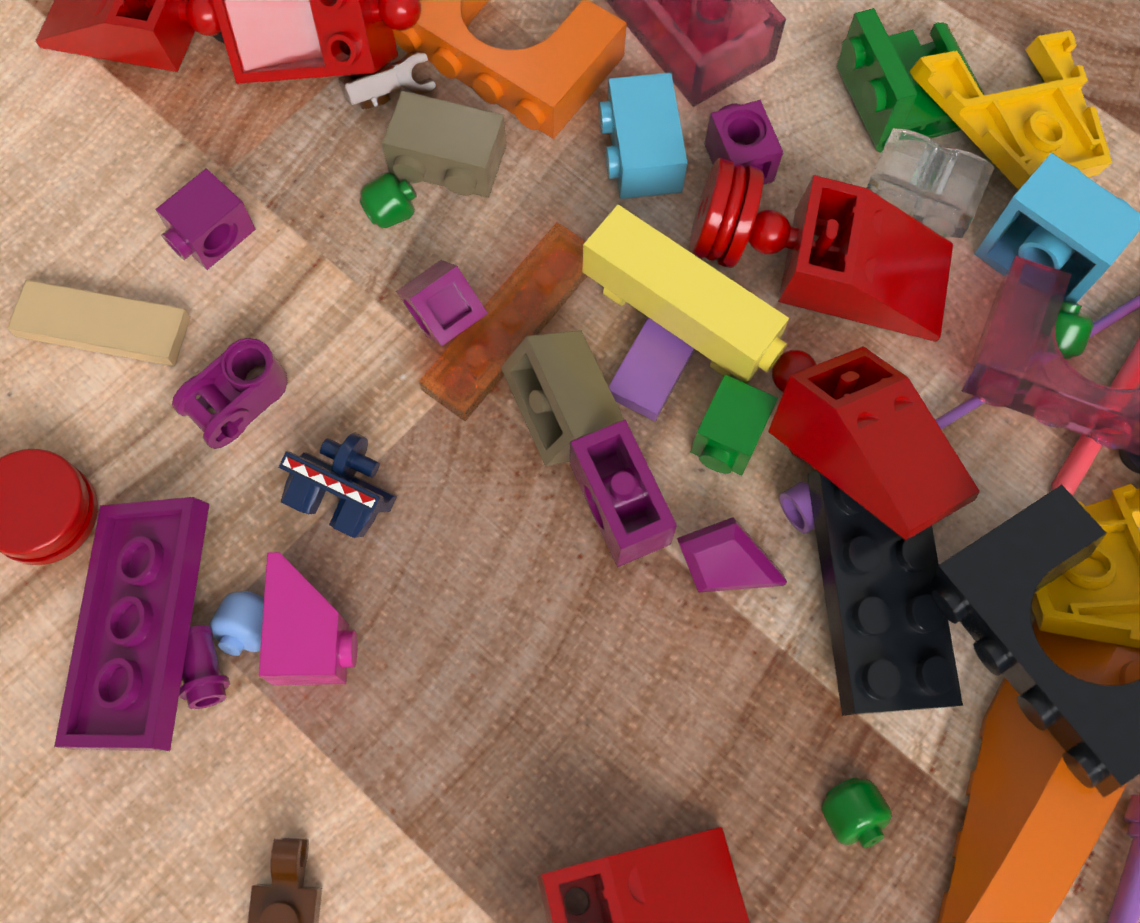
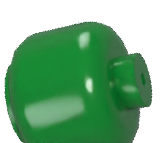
(387, 200)
(1072, 329)
(856, 812)

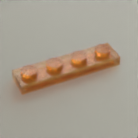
(516, 310)

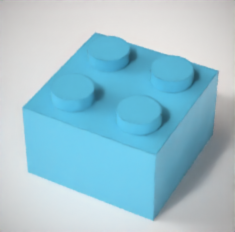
(1063, 224)

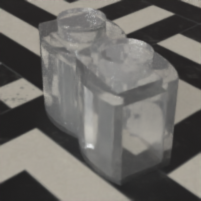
(931, 181)

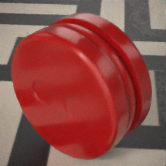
(726, 212)
(43, 507)

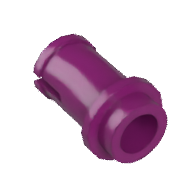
(201, 674)

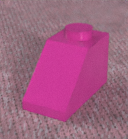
(301, 631)

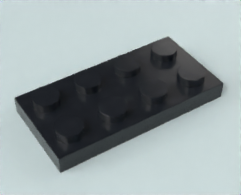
(882, 619)

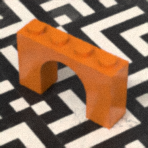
(535, 83)

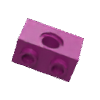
(621, 493)

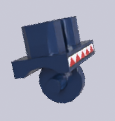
(312, 477)

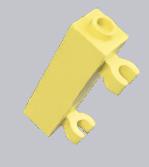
(684, 295)

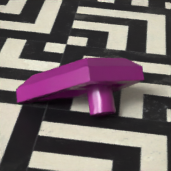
(728, 559)

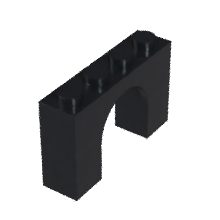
(991, 595)

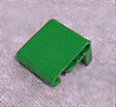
(880, 82)

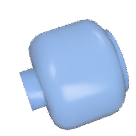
(239, 622)

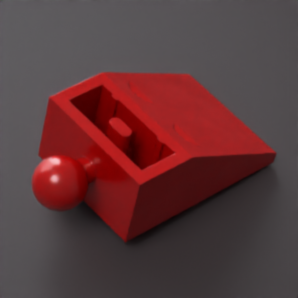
(128, 30)
(311, 36)
(867, 263)
(870, 437)
(659, 883)

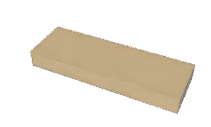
(99, 322)

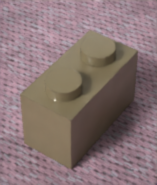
(444, 144)
(559, 392)

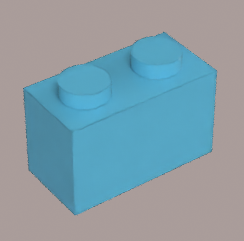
(644, 135)

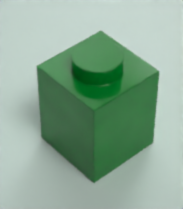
(732, 426)

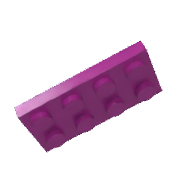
(133, 627)

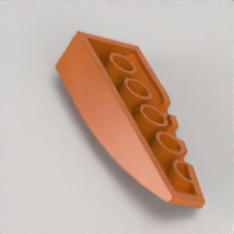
(1026, 811)

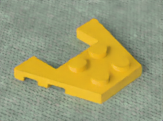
(1025, 123)
(1103, 591)

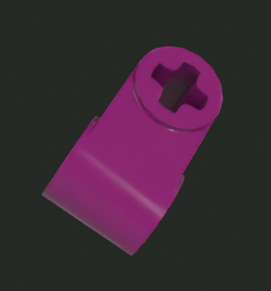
(229, 394)

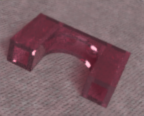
(1026, 372)

